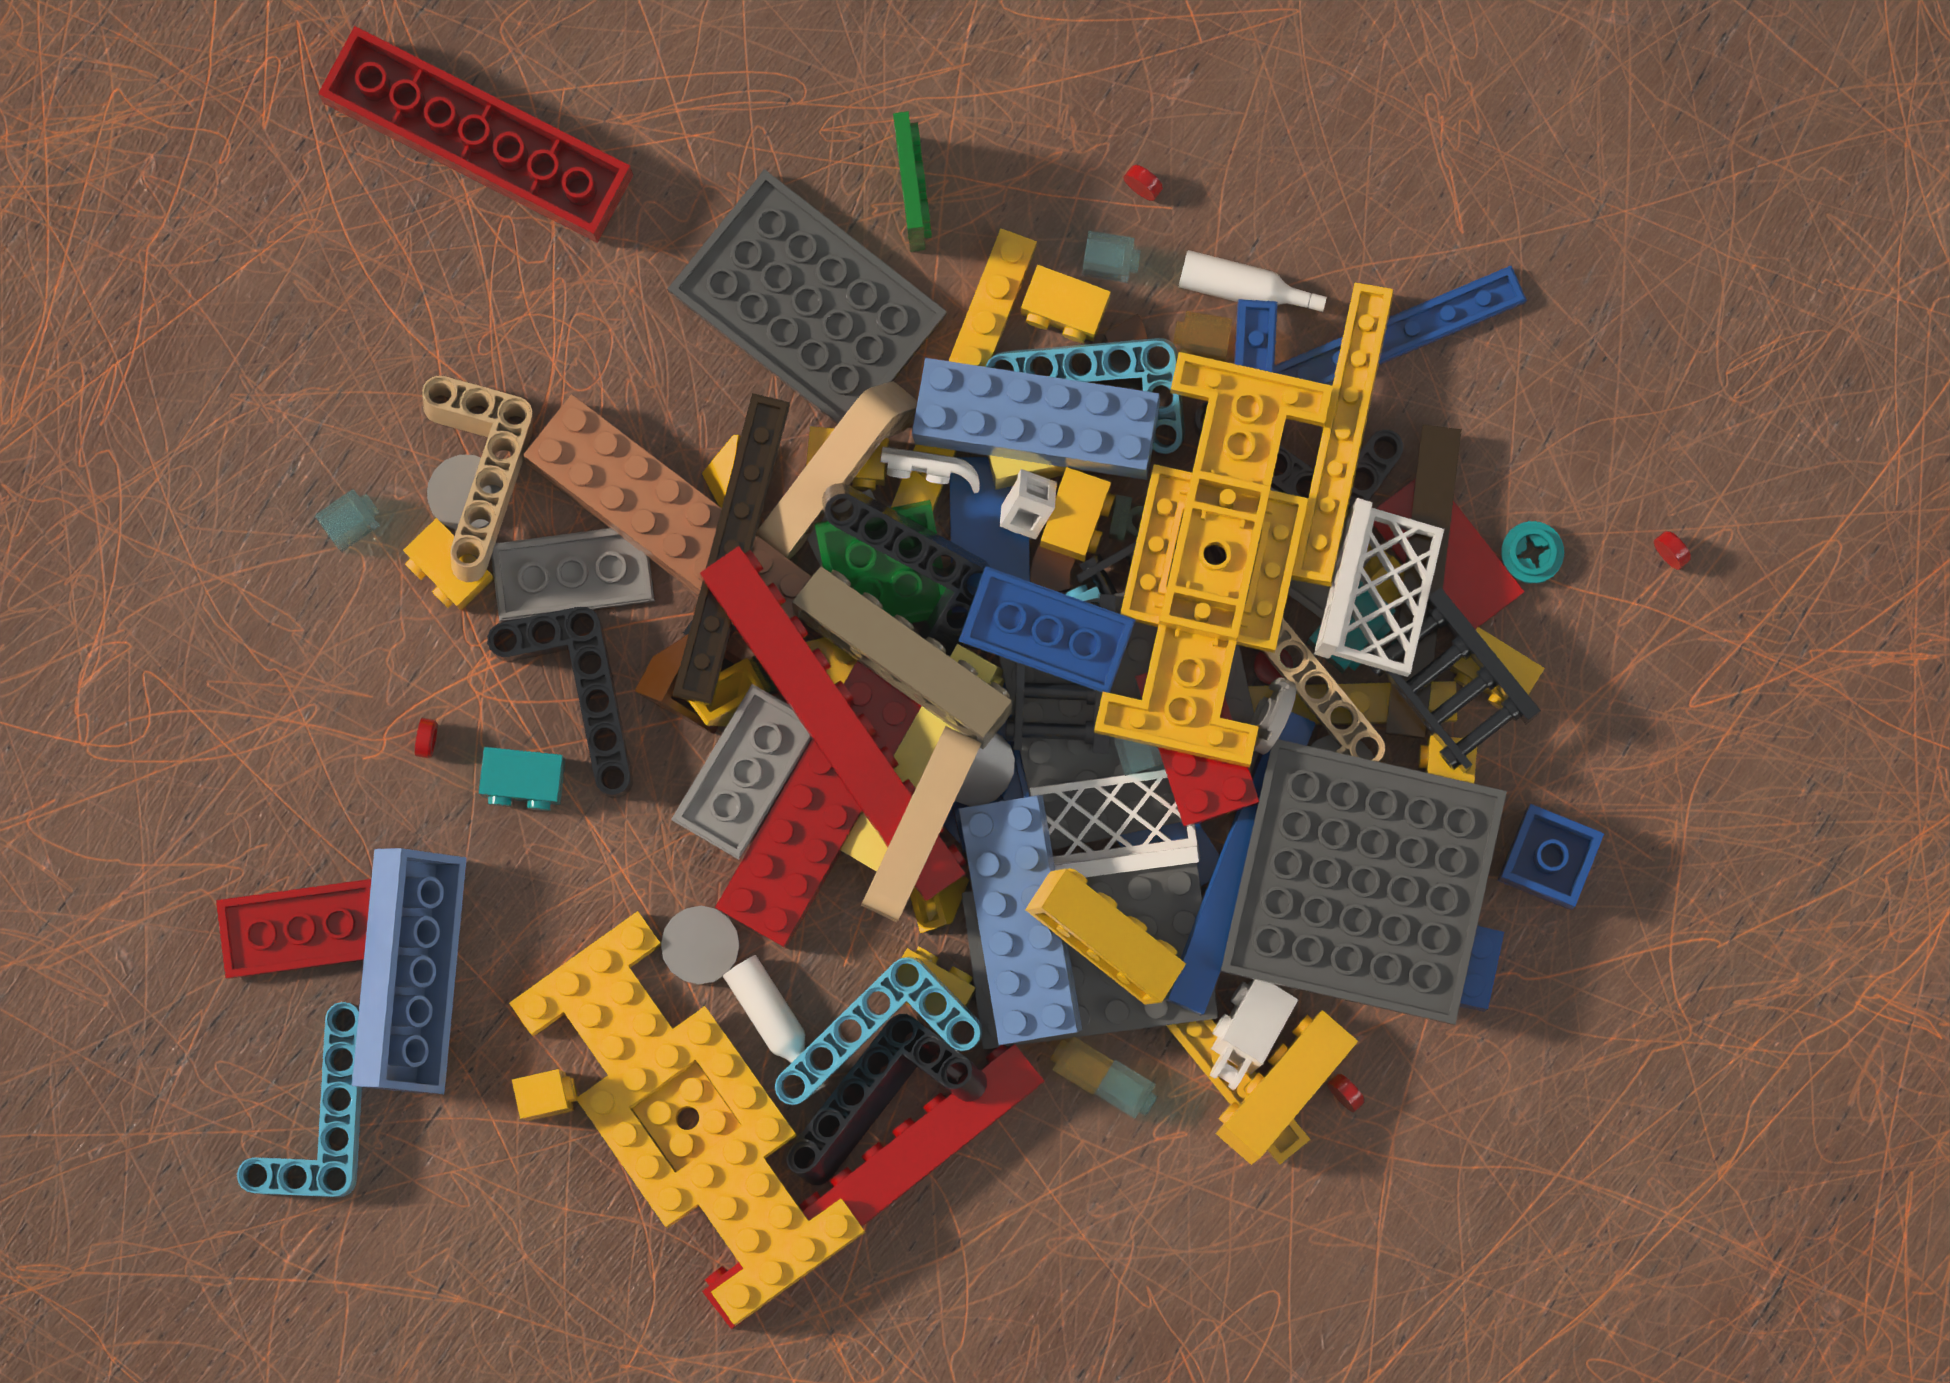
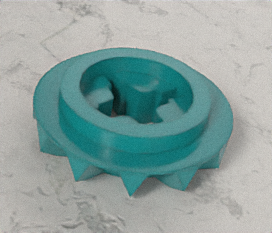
(1540, 536)

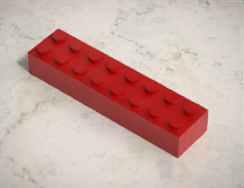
(476, 134)
(810, 822)

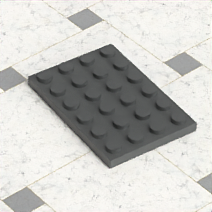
(805, 298)
(1161, 899)

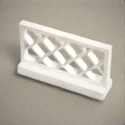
(1345, 584)
(1122, 858)

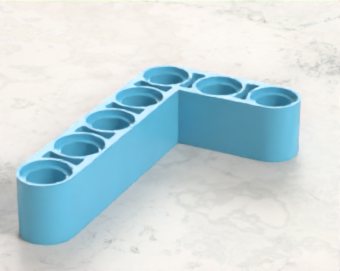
(1103, 370)
(870, 1022)
(330, 1120)

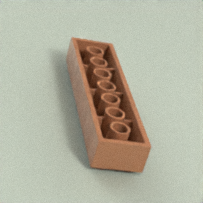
(642, 498)

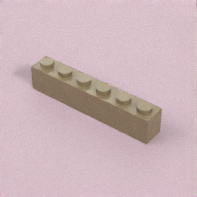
(902, 656)

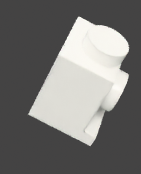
(1028, 504)

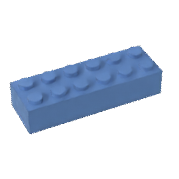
(1036, 418)
(1023, 958)
(409, 971)

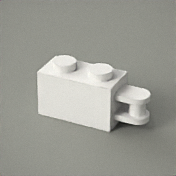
(1250, 1029)

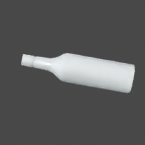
(1240, 281)
(767, 1009)

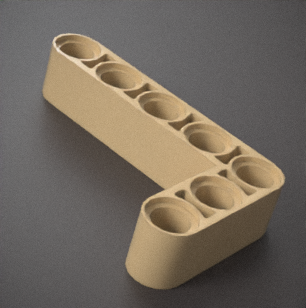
(873, 417)
(490, 470)
(1334, 696)
(921, 824)

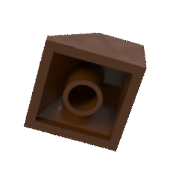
(660, 679)

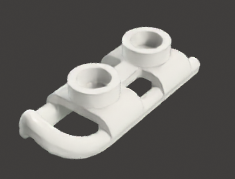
(936, 466)

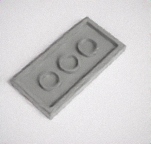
(569, 572)
(744, 773)

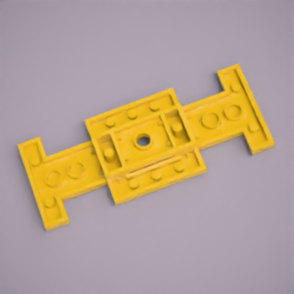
(1204, 604)
(658, 1076)

